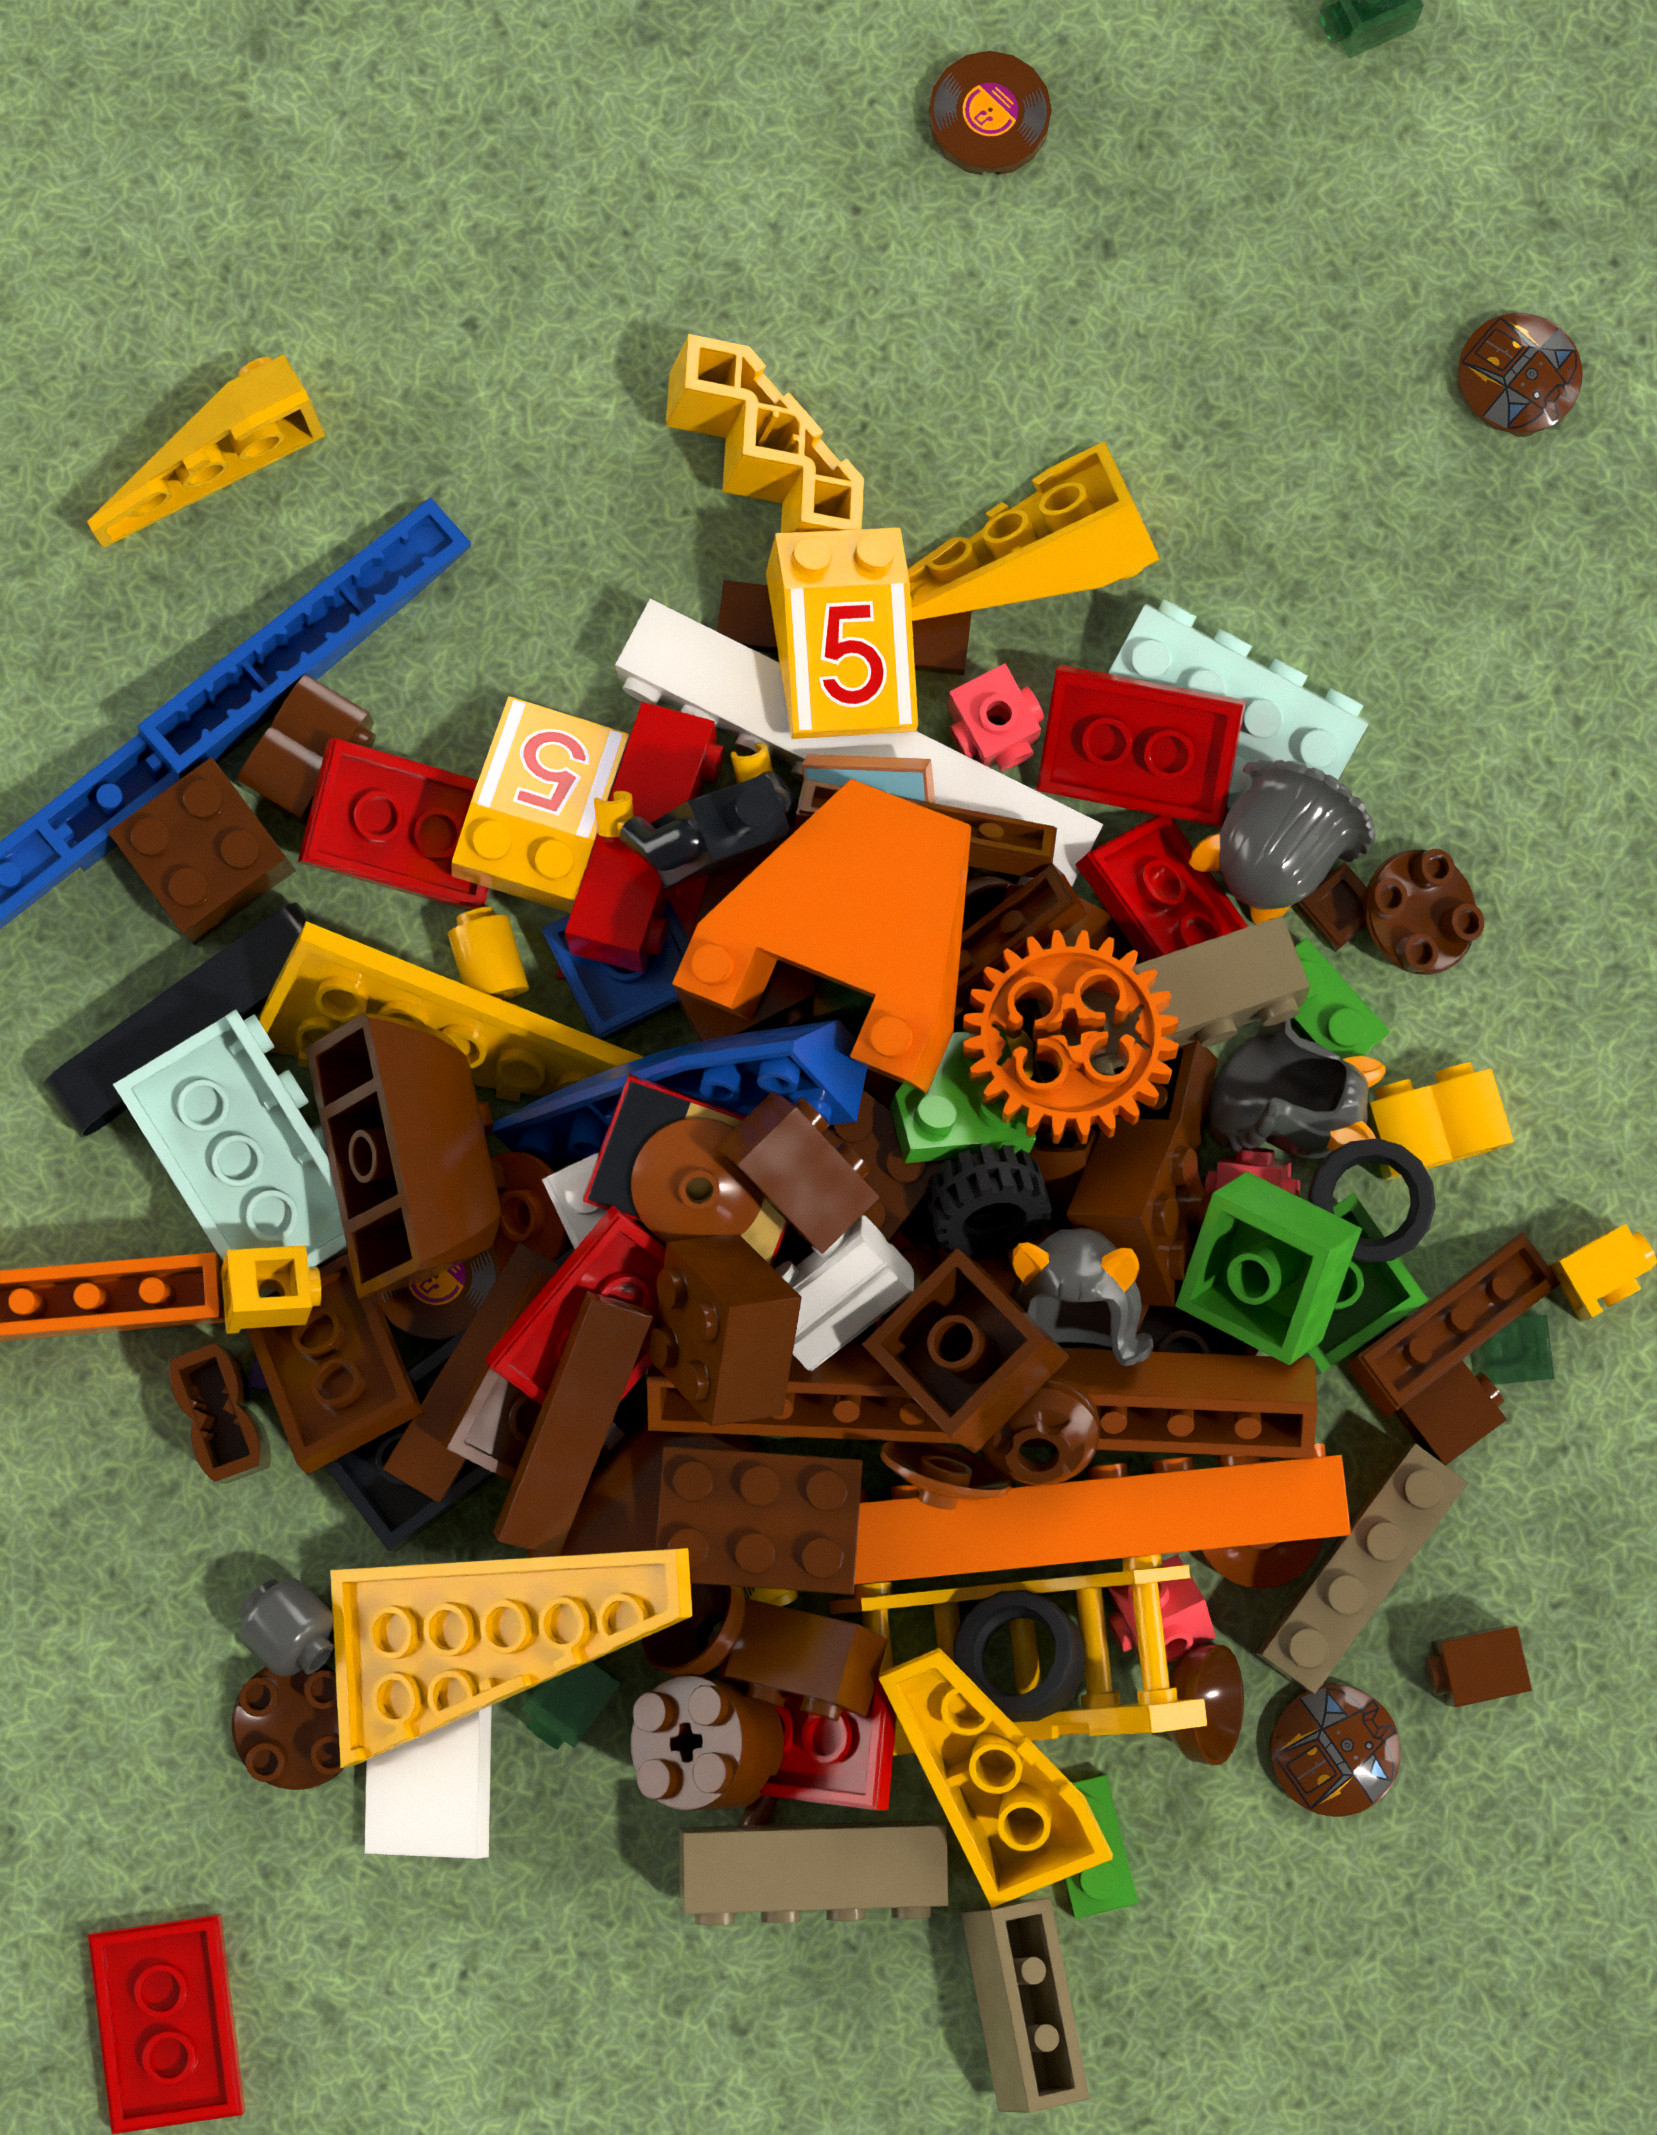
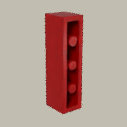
(621, 895)

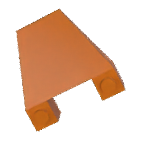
(863, 900)

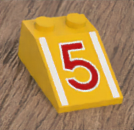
(844, 632)
(535, 804)

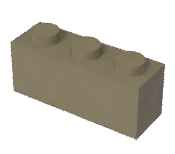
(1025, 2006)

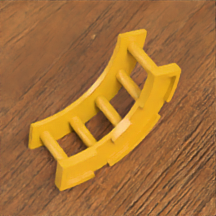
(1101, 1707)

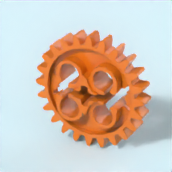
(1060, 980)

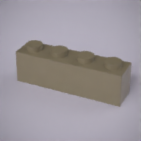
(1212, 990)
(1360, 1568)
(812, 1868)

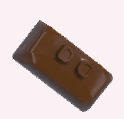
(405, 1150)
(624, 1488)

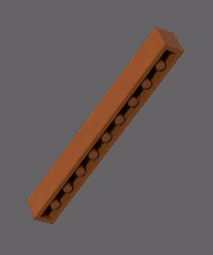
(1153, 1406)

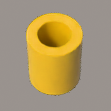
(488, 954)

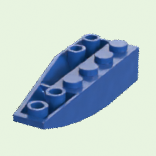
(725, 1070)

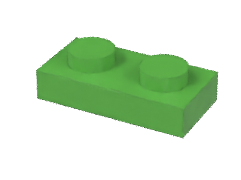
(1333, 1010)
(1110, 1883)

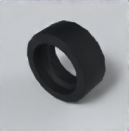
(1415, 1176)
(1065, 1672)

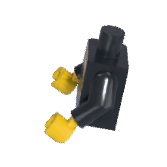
(711, 828)

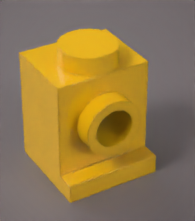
(277, 1268)
(1604, 1270)

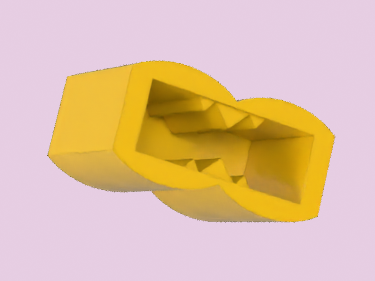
(1443, 1120)

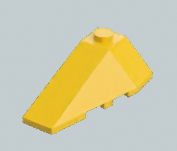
(231, 436)
(1058, 541)
(1000, 1793)

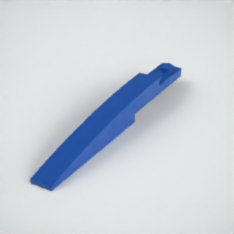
(227, 703)

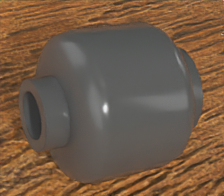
(287, 1627)

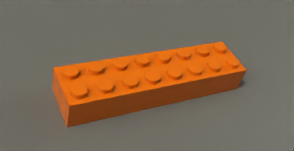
(1106, 1517)

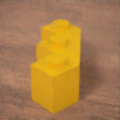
(769, 437)

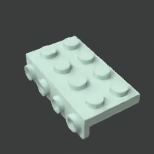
(1279, 713)
(238, 1142)

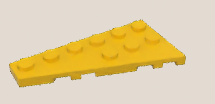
(507, 1046)
(460, 1636)

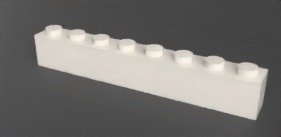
(745, 696)

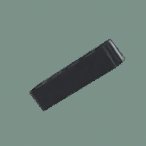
(229, 981)

